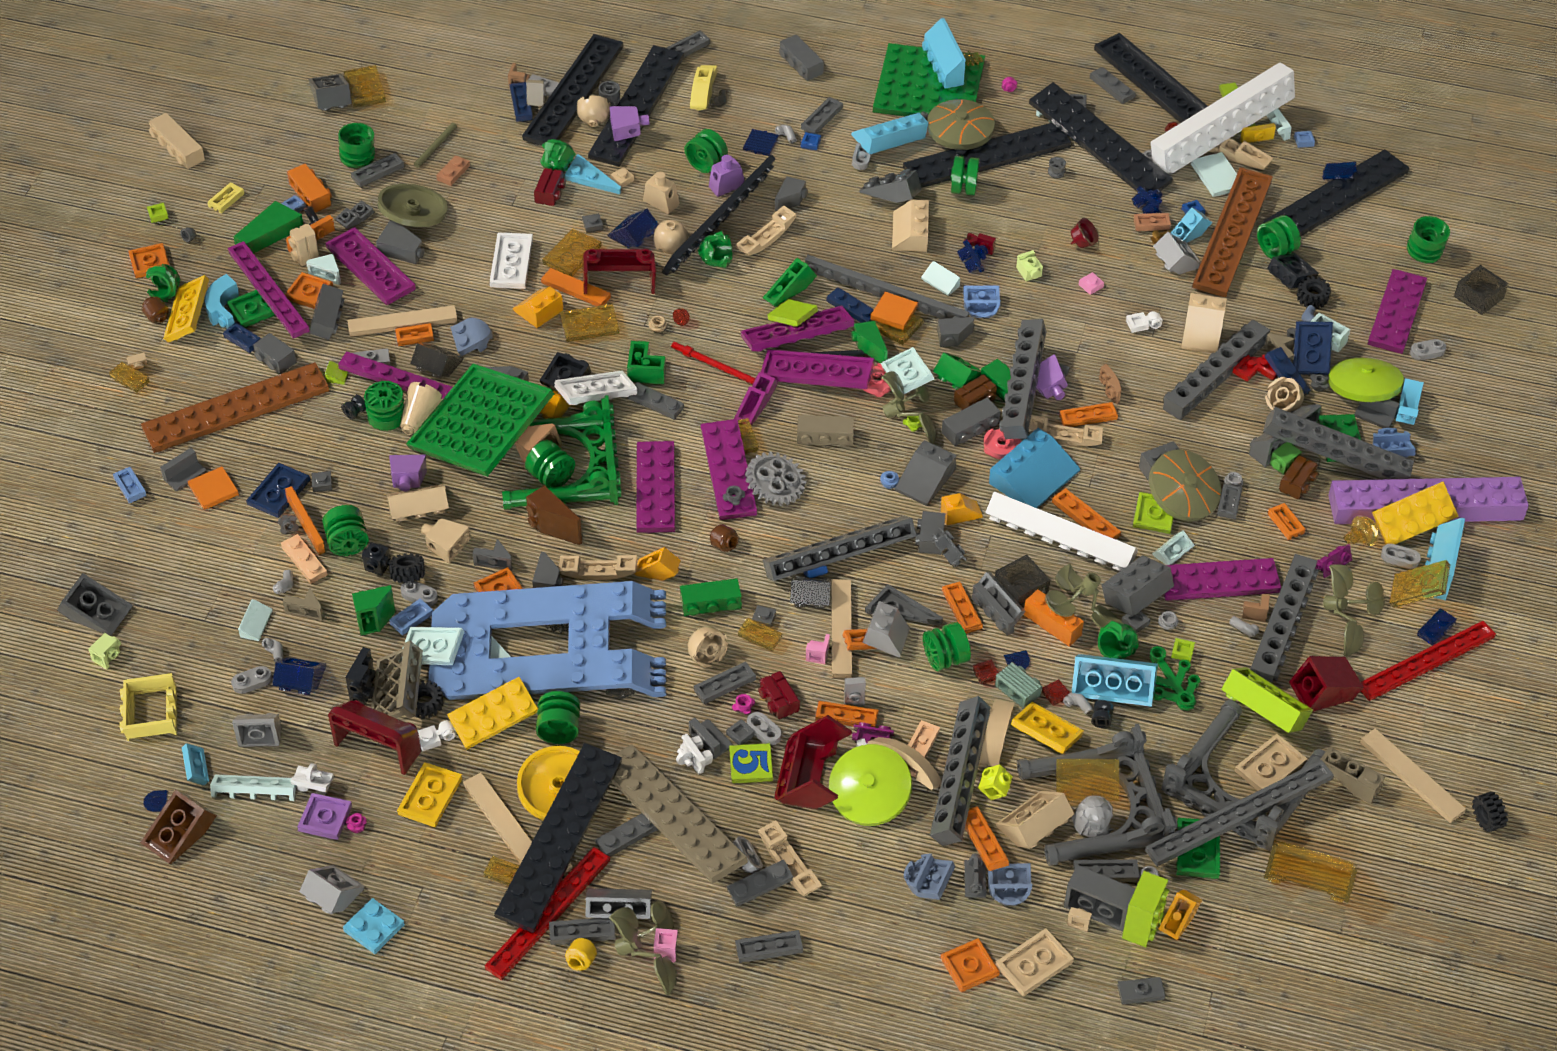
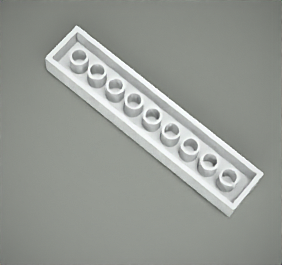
(1223, 118)

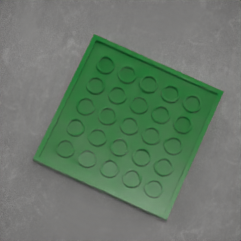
(913, 87)
(480, 419)

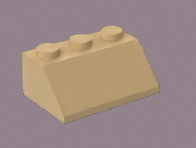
(911, 226)
(417, 502)
(1036, 818)

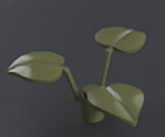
(896, 406)
(1070, 581)
(1341, 582)
(630, 942)

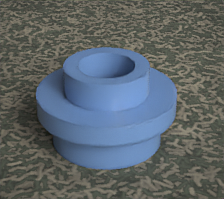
(889, 479)

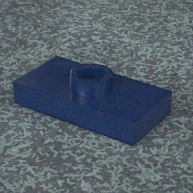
(241, 337)

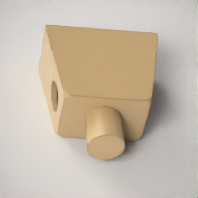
(661, 193)
(446, 538)

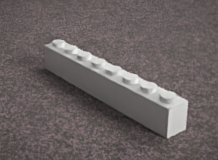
(1061, 531)

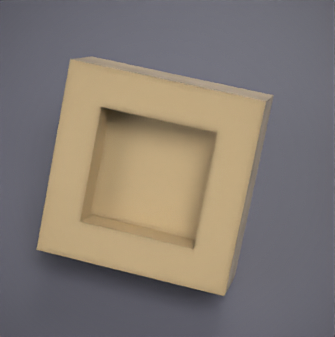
(622, 177)
(137, 361)
(1079, 919)

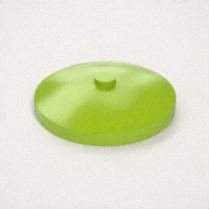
(1366, 379)
(871, 784)

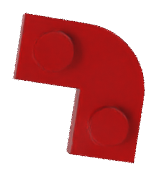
(1251, 365)

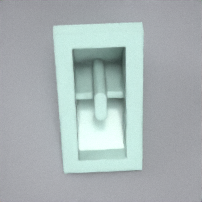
(324, 268)

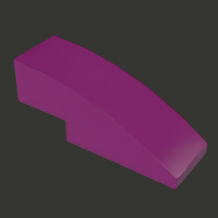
(756, 398)

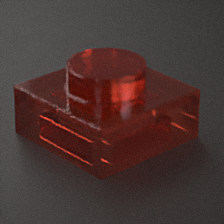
(985, 671)
(1055, 692)

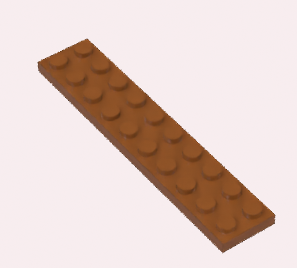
(1232, 232)
(234, 407)

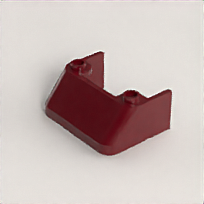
(618, 261)
(378, 727)
(804, 763)

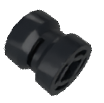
(353, 407)
(1102, 714)

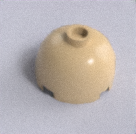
(593, 110)
(670, 236)
(1285, 394)
(707, 646)

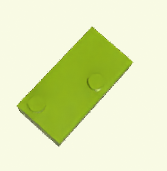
(1266, 699)

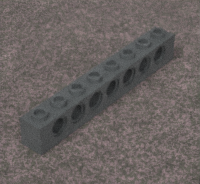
(1214, 370)
(1023, 379)
(1337, 445)
(839, 548)
(1283, 618)
(960, 771)

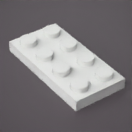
(511, 260)
(595, 387)

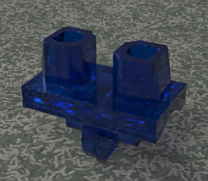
(1151, 200)
(979, 253)

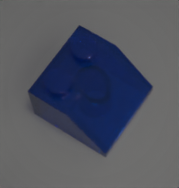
(634, 229)
(298, 675)

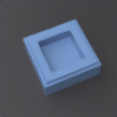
(1304, 139)
(295, 203)

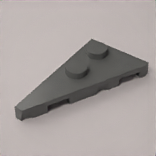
(909, 608)

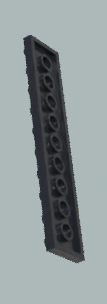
(1150, 77)
(577, 83)
(642, 93)
(1099, 139)
(993, 154)
(1344, 192)
(719, 216)
(558, 838)

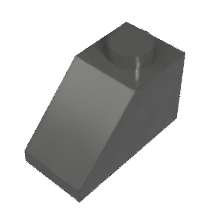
(791, 193)
(954, 330)
(546, 573)

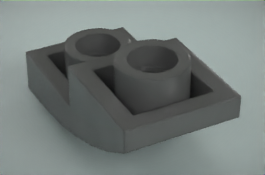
(353, 217)

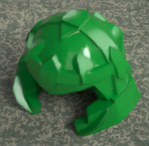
(557, 155)
(716, 250)
(166, 280)
(1117, 640)

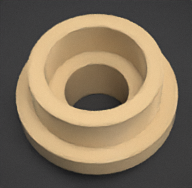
(657, 324)

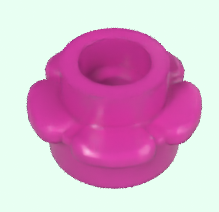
(1009, 84)
(358, 826)

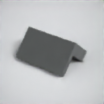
(1378, 413)
(182, 469)
(711, 736)

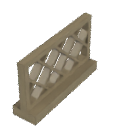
(406, 685)

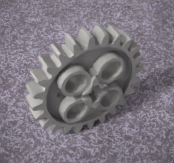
(775, 478)

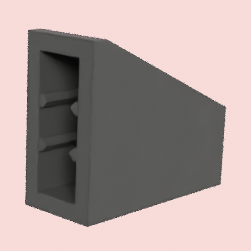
(400, 243)

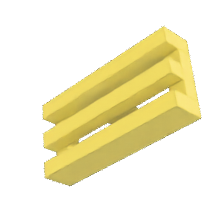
(227, 199)

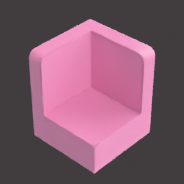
(818, 651)
(665, 943)

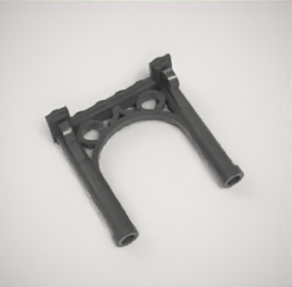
(1129, 750)
(1180, 777)

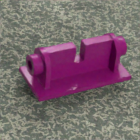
(1341, 556)
(866, 732)

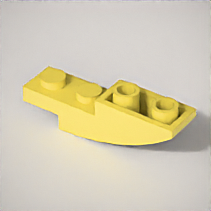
(702, 86)

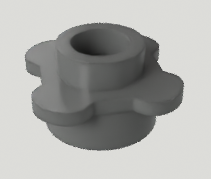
(1319, 382)
(734, 490)
(288, 519)

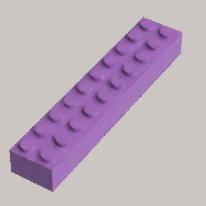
(1472, 497)

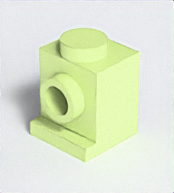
(1029, 266)
(105, 650)

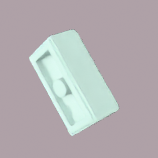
(941, 278)
(1174, 548)
(254, 620)

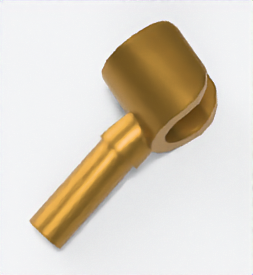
(1157, 236)

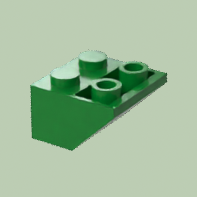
(373, 609)

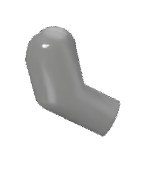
(786, 130)
(285, 584)
(1247, 629)
(273, 647)
(1079, 700)

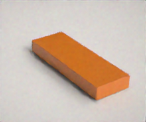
(1088, 415)
(962, 607)
(847, 714)

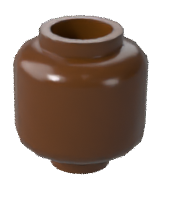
(155, 309)
(724, 538)

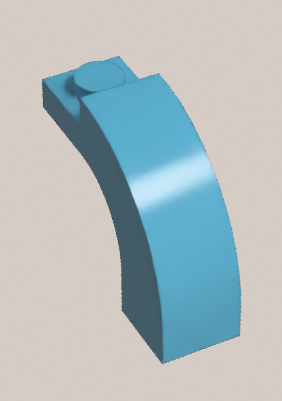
(216, 298)
(1409, 401)

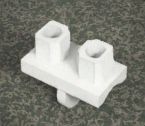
(690, 754)
(311, 778)

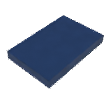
(1313, 347)
(271, 493)

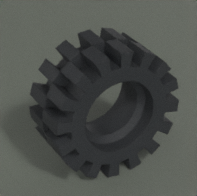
(1315, 285)
(407, 568)
(432, 706)
(1490, 811)

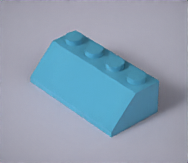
(944, 54)
(892, 133)
(1446, 547)
(1115, 679)

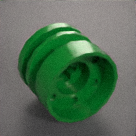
(356, 145)
(1428, 239)
(384, 405)
(550, 464)
(345, 530)
(946, 646)
(558, 717)

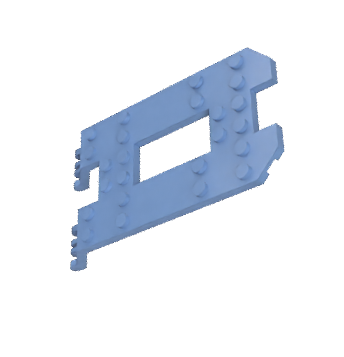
(588, 660)

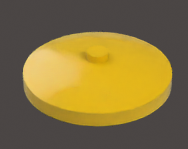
(543, 777)

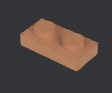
(453, 170)
(1152, 222)

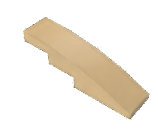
(1243, 154)

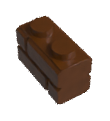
(975, 392)
(1298, 477)

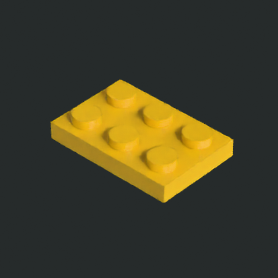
(1047, 727)
(429, 794)

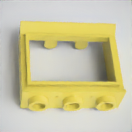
(148, 685)

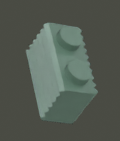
(1018, 685)

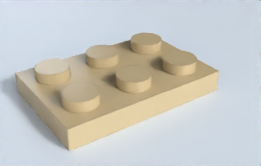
(1270, 763)
(1034, 962)

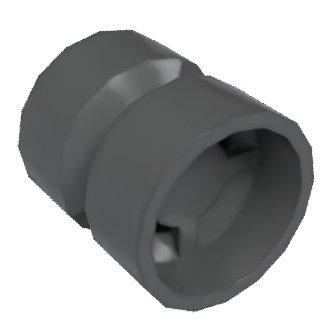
(610, 91)

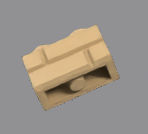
(304, 244)

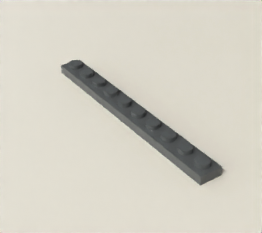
(878, 287)
(1238, 813)

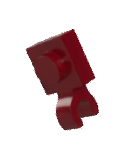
(982, 239)

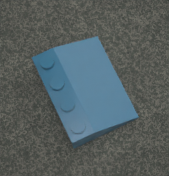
(1033, 470)

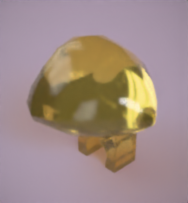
(1362, 530)

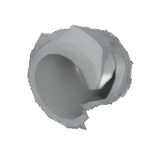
(1093, 816)

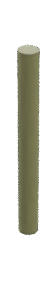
(435, 145)

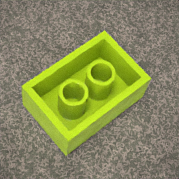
(1146, 909)

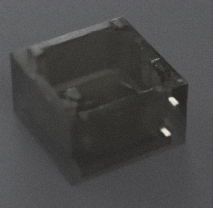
(1481, 289)
(1022, 579)

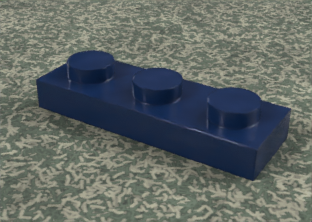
(519, 99)
(855, 308)
(1284, 368)

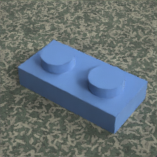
(129, 484)
(411, 616)

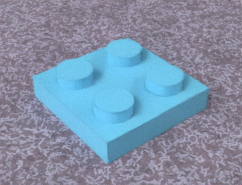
(373, 926)

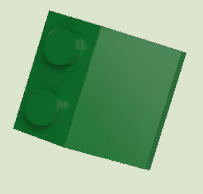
(955, 370)

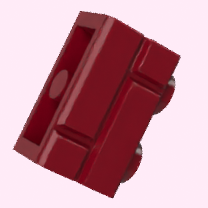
(549, 187)
(779, 695)

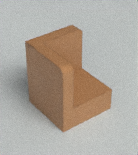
(516, 77)
(1256, 611)

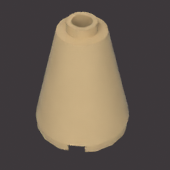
(418, 406)

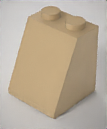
(1203, 323)

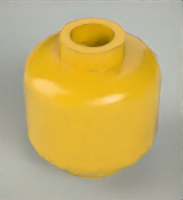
(581, 954)

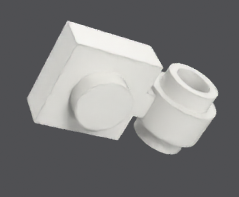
(1140, 322)
(431, 737)

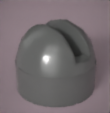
(188, 234)

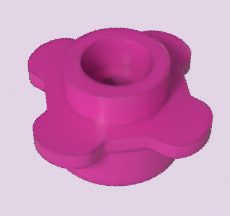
(746, 700)

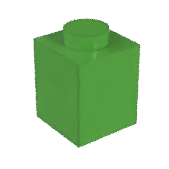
(1284, 457)

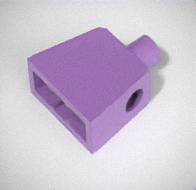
(626, 122)
(725, 176)
(1051, 379)
(407, 471)

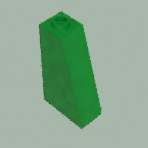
(269, 227)

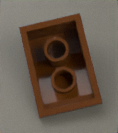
(552, 516)
(177, 827)

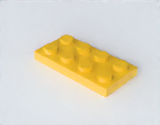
(186, 309)
(1415, 514)
(492, 713)

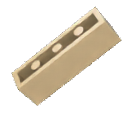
(176, 141)

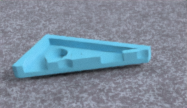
(585, 173)

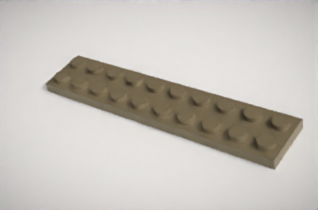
(676, 816)

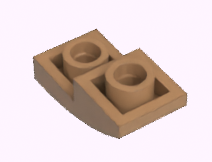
(1113, 387)

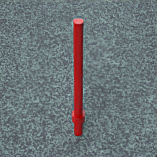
(690, 352)

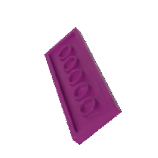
(370, 266)
(1397, 311)
(778, 333)
(818, 369)
(727, 467)
(655, 487)
(1223, 579)

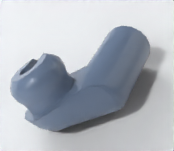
(1308, 313)

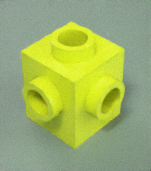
(995, 782)

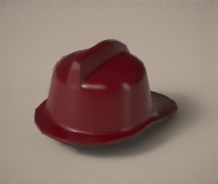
(1084, 233)

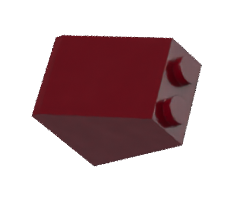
(1325, 682)

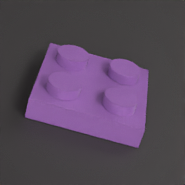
(324, 816)

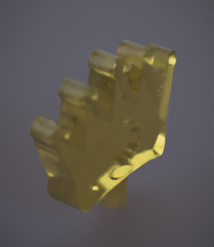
(972, 58)

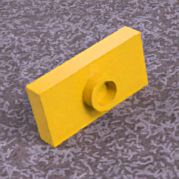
(1258, 133)

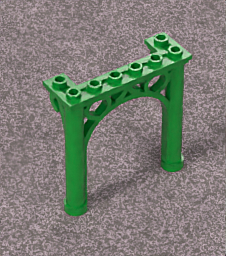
(597, 481)

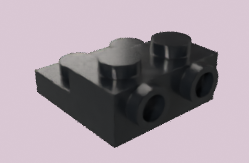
(1291, 269)
(564, 367)
(360, 677)

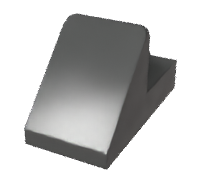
(497, 558)

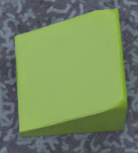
(334, 374)

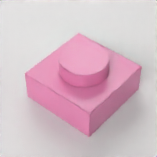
(1091, 283)

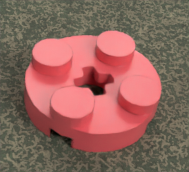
(878, 387)
(992, 445)

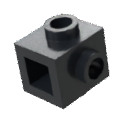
(376, 558)

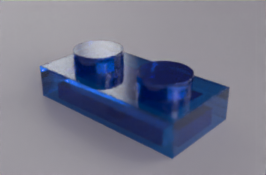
(1436, 627)

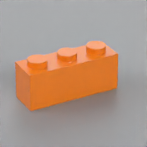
(309, 187)
(1063, 628)

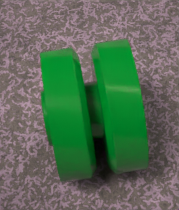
(705, 150)
(962, 175)
(1278, 236)

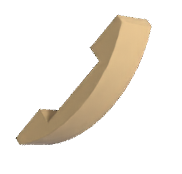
(769, 233)
(1068, 435)
(598, 569)
(996, 733)
(927, 774)
(779, 848)

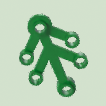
(1158, 656)

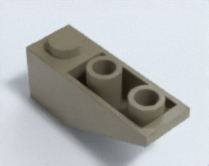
(1354, 775)

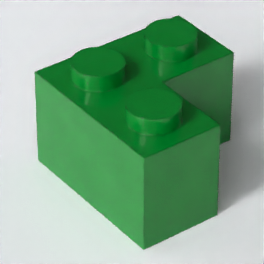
(643, 366)

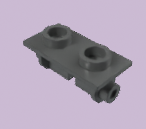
(943, 541)
(975, 877)

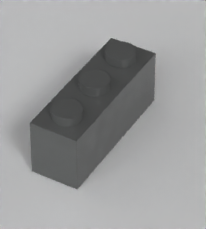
(801, 57)
(327, 312)
(971, 422)
(603, 902)

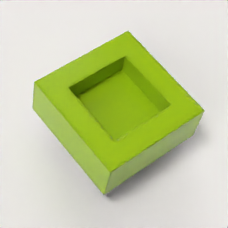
(157, 212)
(1182, 649)

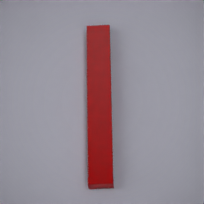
(1426, 660)
(565, 894)

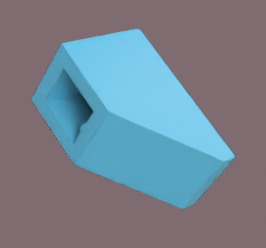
(1191, 225)

